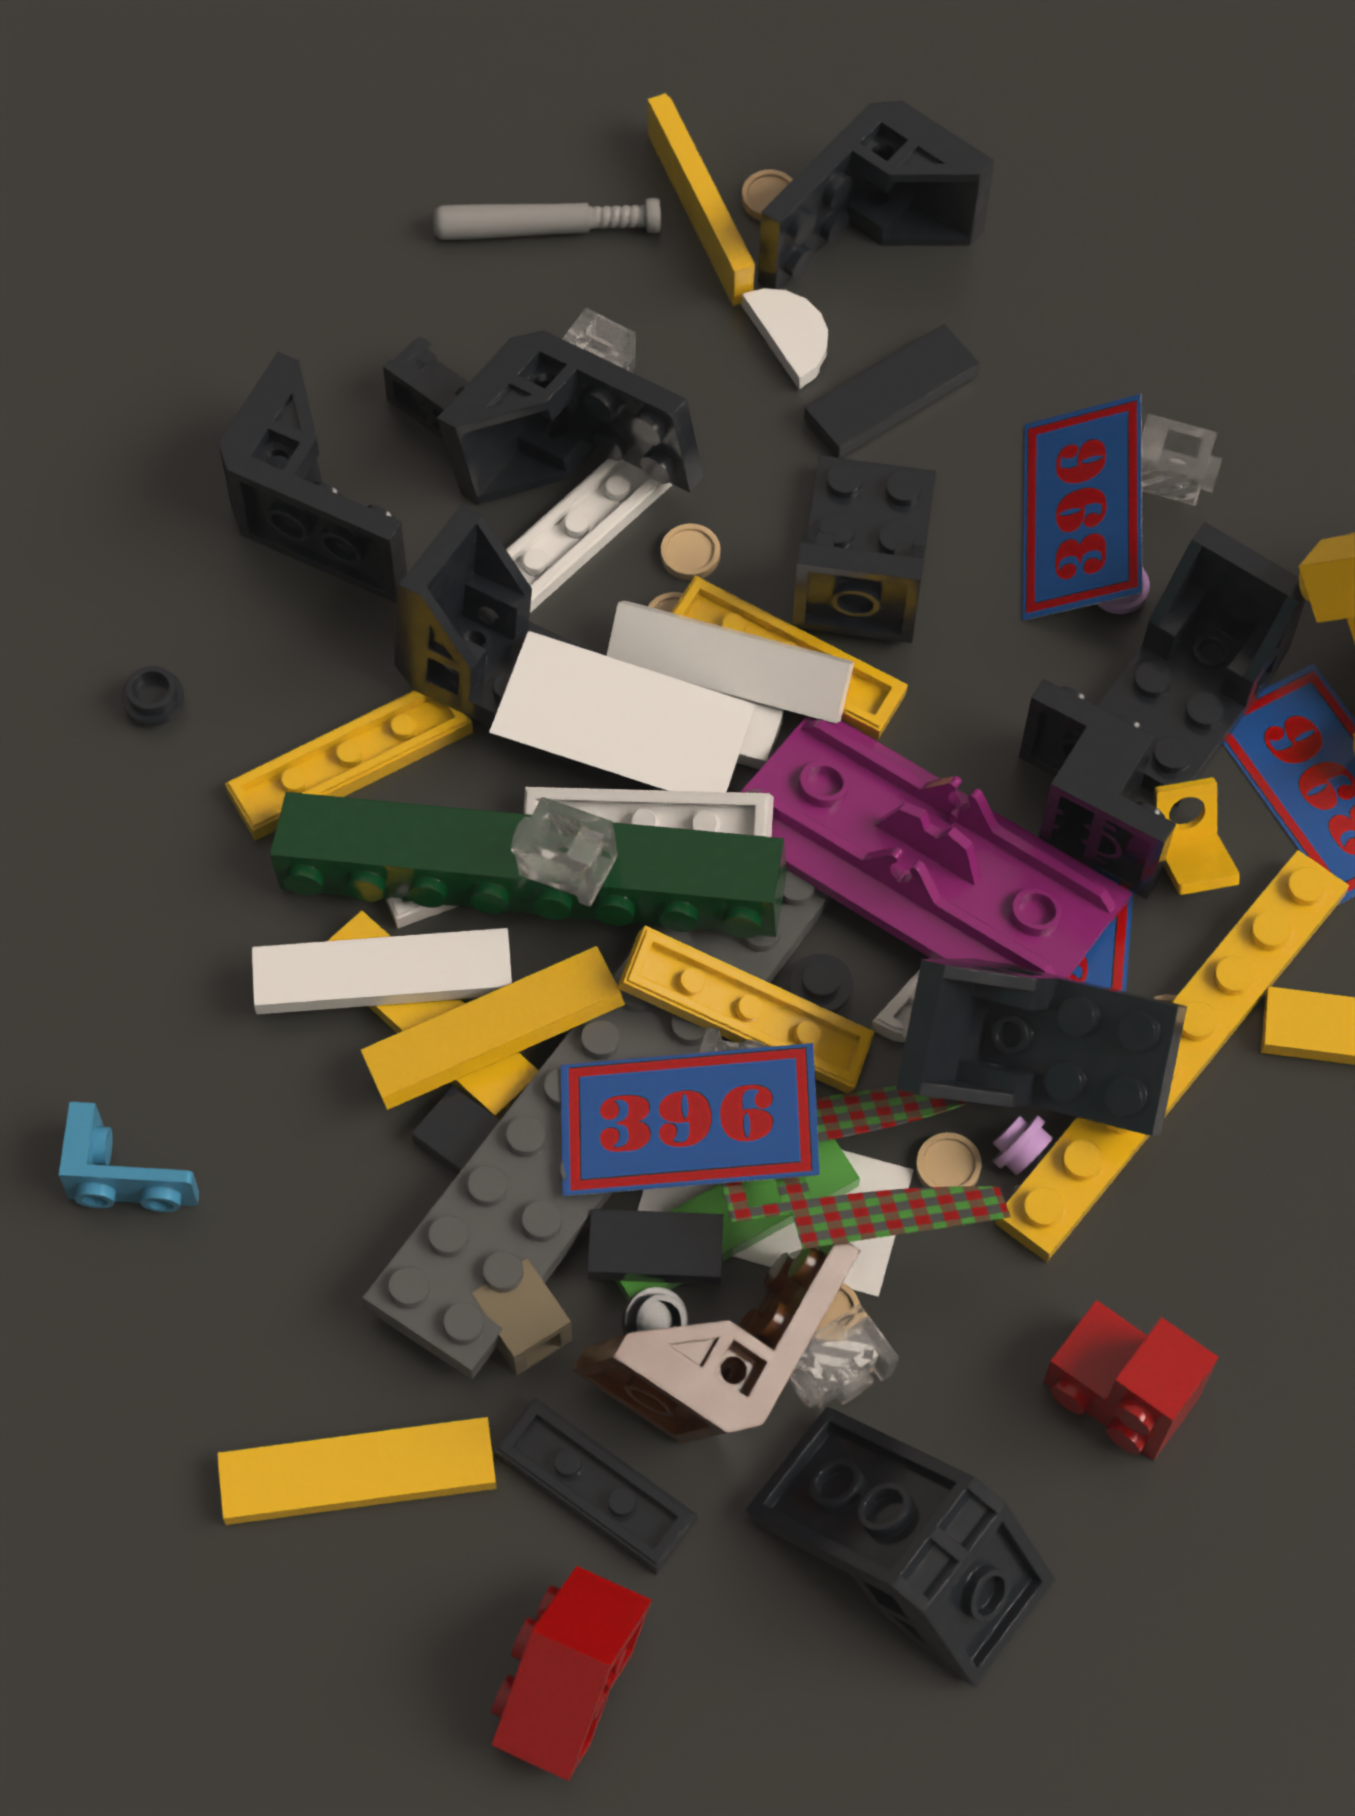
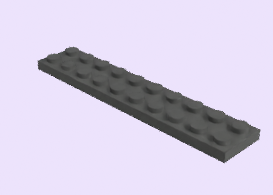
(510, 1191)

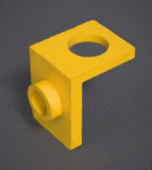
(1196, 853)

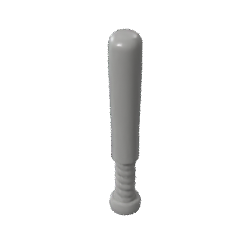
(518, 220)

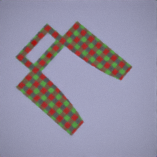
(872, 1213)

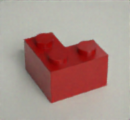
(1129, 1379)
(567, 1670)

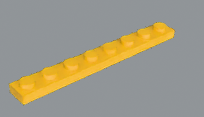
(1217, 1003)

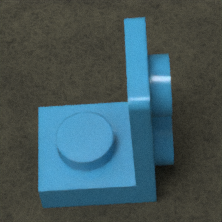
(96, 1185)

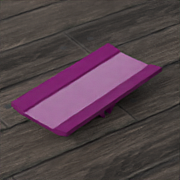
(928, 856)

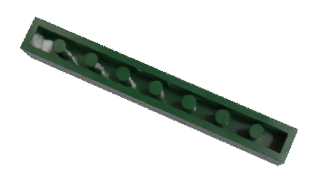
(467, 861)

